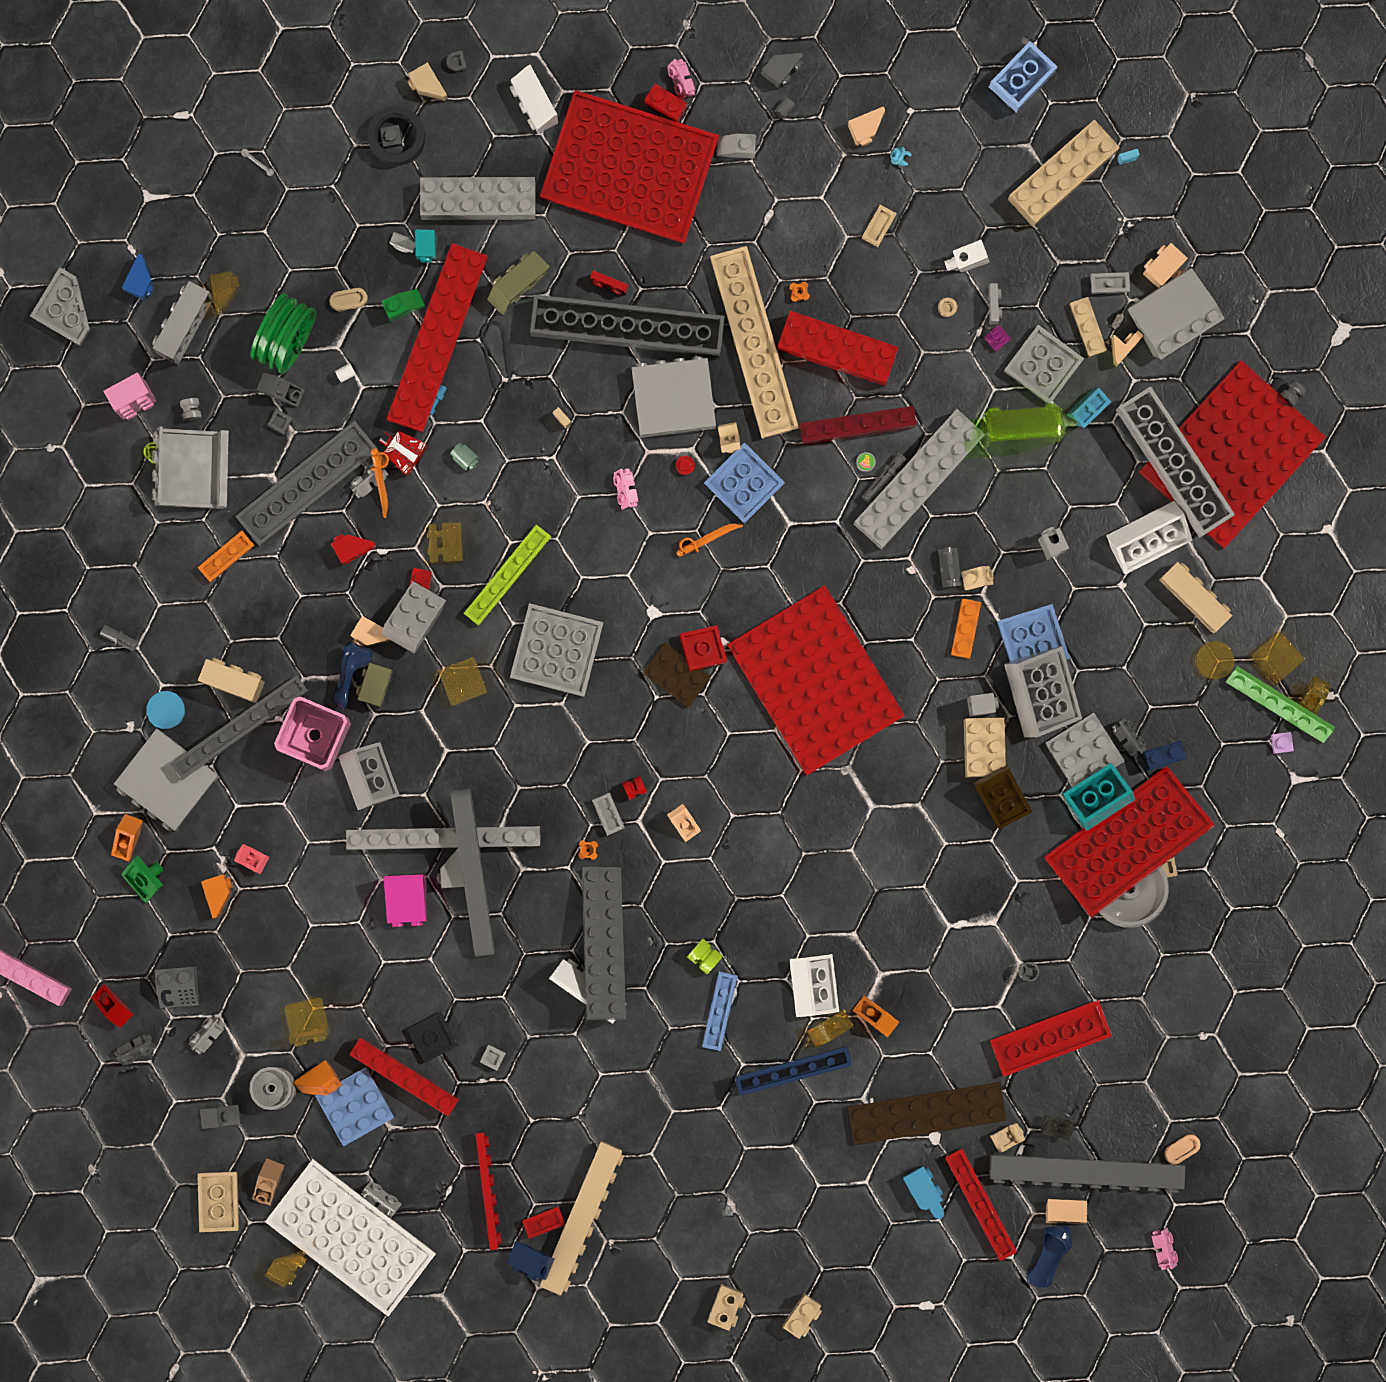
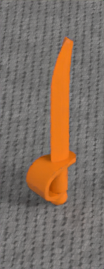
(380, 462)
(694, 545)

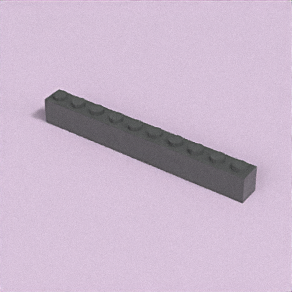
(1086, 1172)

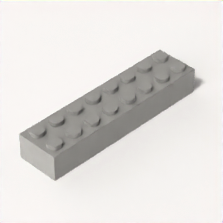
(1175, 462)
(919, 479)

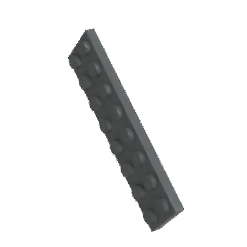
(306, 483)
(603, 943)

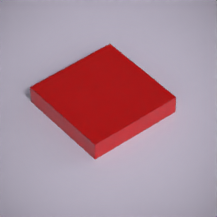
(703, 648)

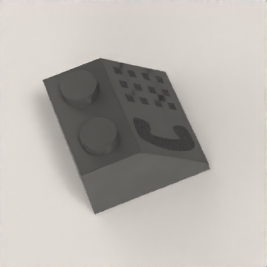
(177, 987)

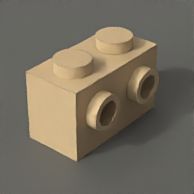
(725, 1307)
(802, 1315)

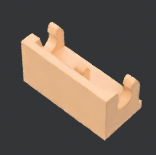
(1066, 1212)

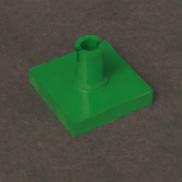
(143, 879)

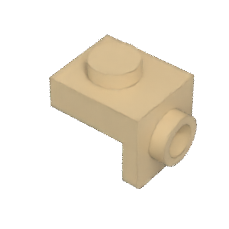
(729, 437)
(977, 577)
(1008, 1137)

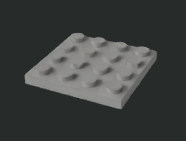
(556, 650)

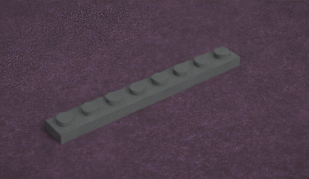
(238, 728)

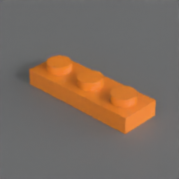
(226, 556)
(965, 628)

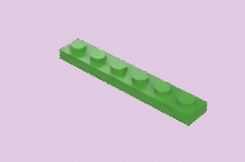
(1280, 704)

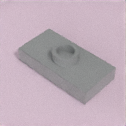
(608, 814)

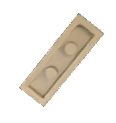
(1088, 327)

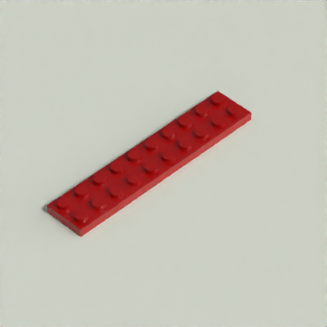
(437, 338)

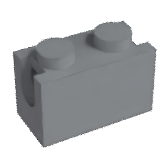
(1053, 542)

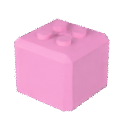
(296, 729)

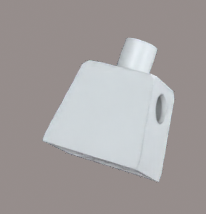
(976, 257)

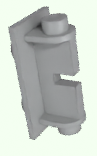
(361, 483)
(199, 1040)
(374, 1193)

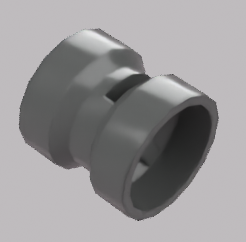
(1293, 393)
(1028, 971)

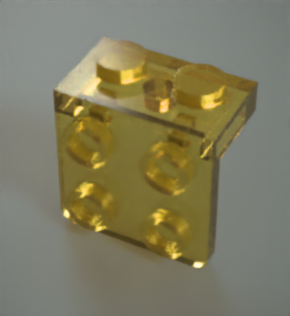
(307, 1021)

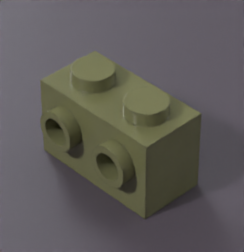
(374, 684)

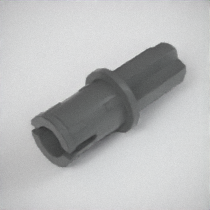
(119, 638)

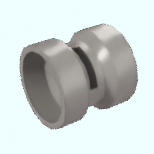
(190, 409)

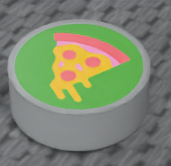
(865, 462)

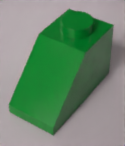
(402, 304)

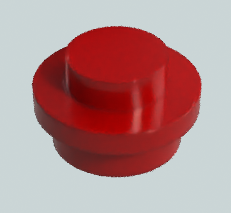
(685, 465)

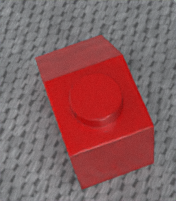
(351, 547)
(112, 1006)

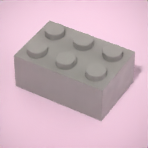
(413, 617)

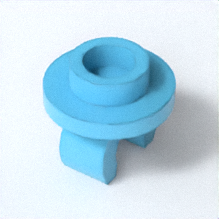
(898, 154)

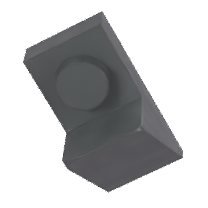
(220, 1116)

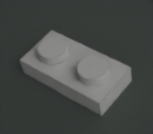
(1110, 283)
(994, 312)

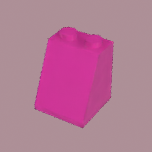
(405, 899)

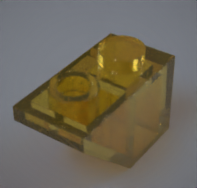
(284, 1267)

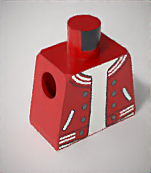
(403, 450)

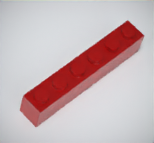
(404, 1076)

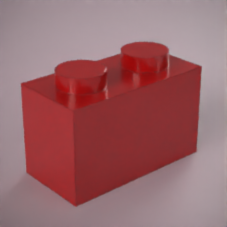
(665, 103)

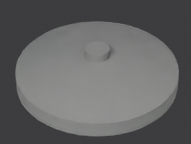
(1140, 903)

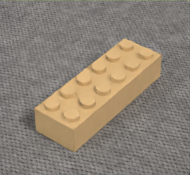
(1063, 173)

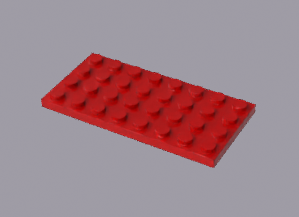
(1130, 843)

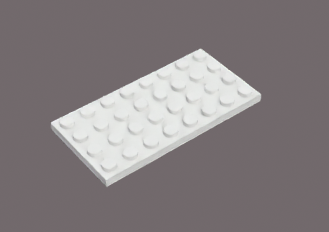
(350, 1237)

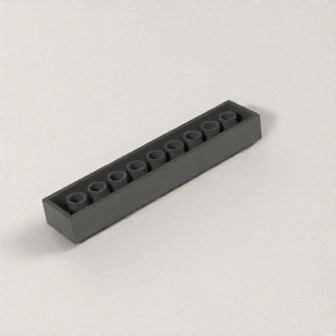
(627, 326)

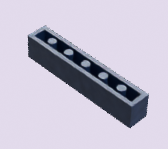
(793, 1070)

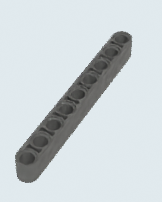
(472, 872)

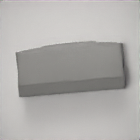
(402, 243)

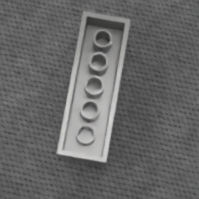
(478, 198)

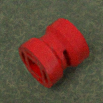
(630, 789)

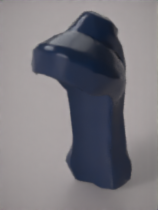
(351, 660)
(1056, 1243)

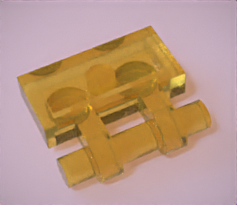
(451, 539)

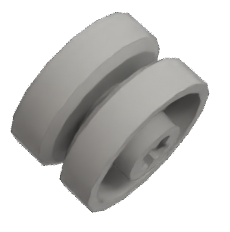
(267, 1098)

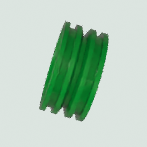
(283, 333)

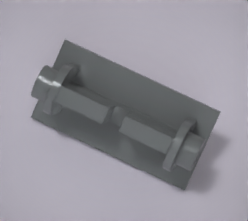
(949, 567)
(1126, 730)
(127, 1054)

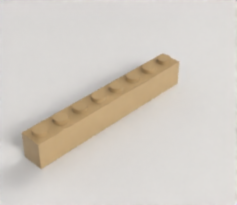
(581, 1217)

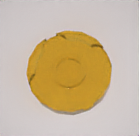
(1215, 660)

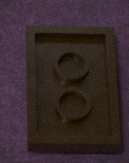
(672, 674)
(1002, 797)

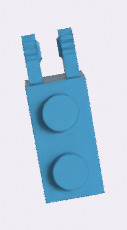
(924, 1191)

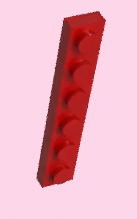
(489, 1198)
(980, 1204)

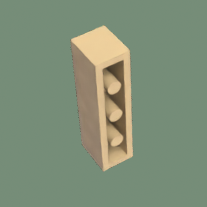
(1196, 597)

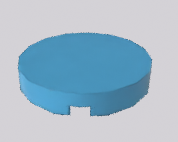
(165, 710)

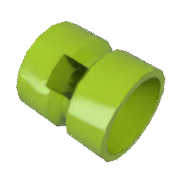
(705, 956)

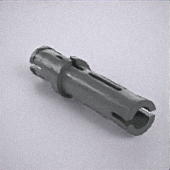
(889, 472)

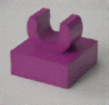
(997, 338)

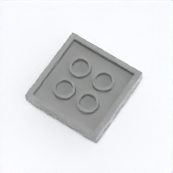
(1043, 364)
(1083, 750)

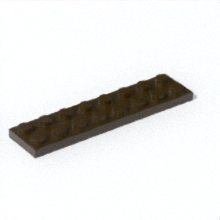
(927, 1113)

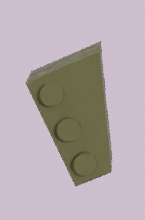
(517, 281)

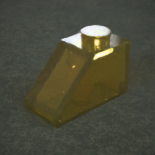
(224, 290)
(1315, 694)
(830, 1028)

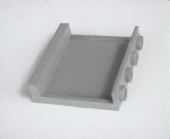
(673, 397)
(190, 468)
(158, 787)

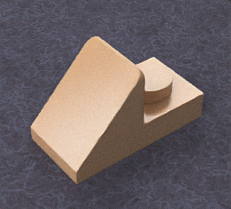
(1120, 349)
(684, 822)

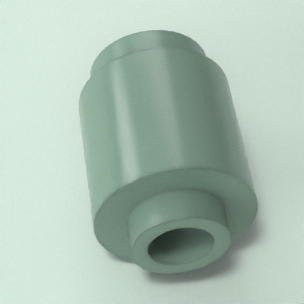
(465, 457)

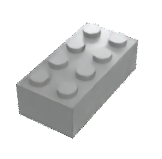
(183, 322)

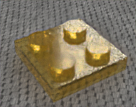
(1277, 657)
(462, 681)

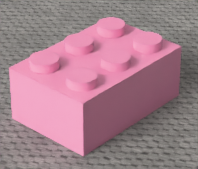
(130, 396)

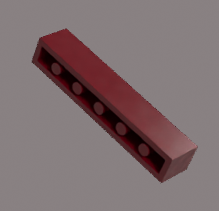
(857, 425)

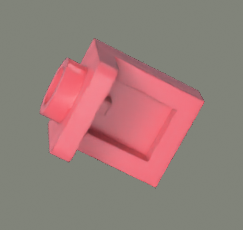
(251, 858)

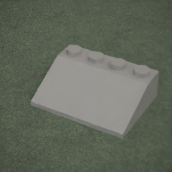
(1175, 314)
(1043, 692)

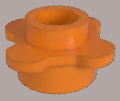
(799, 296)
(592, 853)

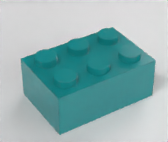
(1099, 796)

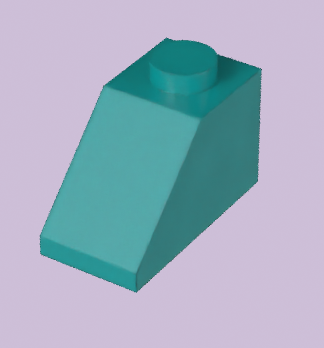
(425, 245)

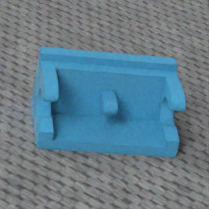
(1089, 407)

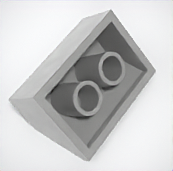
(368, 776)

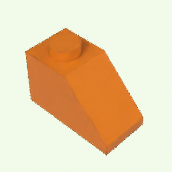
(126, 837)
(217, 893)
(875, 1016)
(319, 1080)

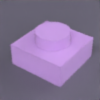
(1282, 742)

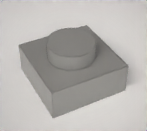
(492, 1057)

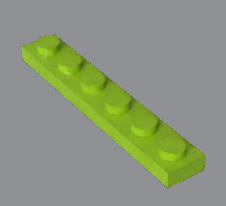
(507, 575)

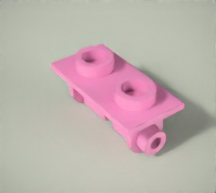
(677, 71)
(623, 480)
(1167, 1255)

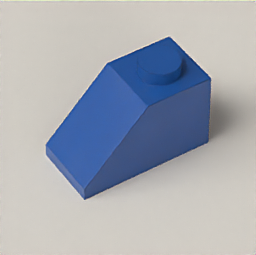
(139, 279)

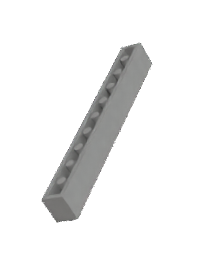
(440, 838)

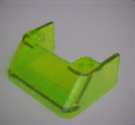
(1023, 424)

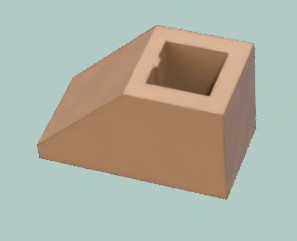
(268, 1182)

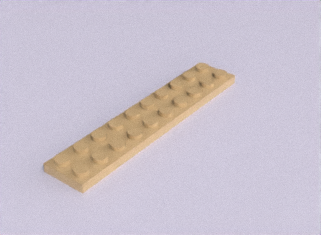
(754, 342)

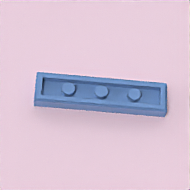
(719, 1011)

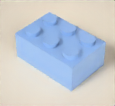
(1023, 77)

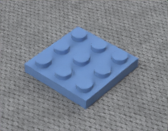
(744, 483)
(1031, 633)
(355, 1107)

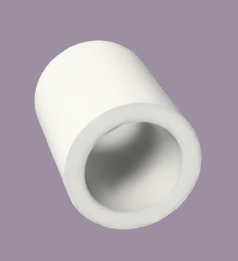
(345, 372)

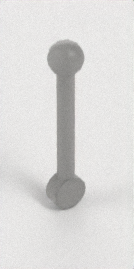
(245, 153)

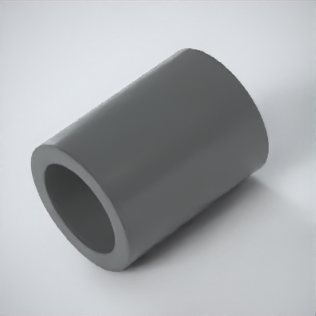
(784, 107)

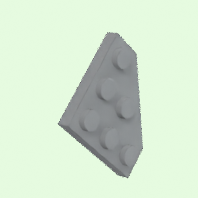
(63, 308)

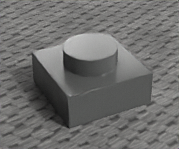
(391, 136)

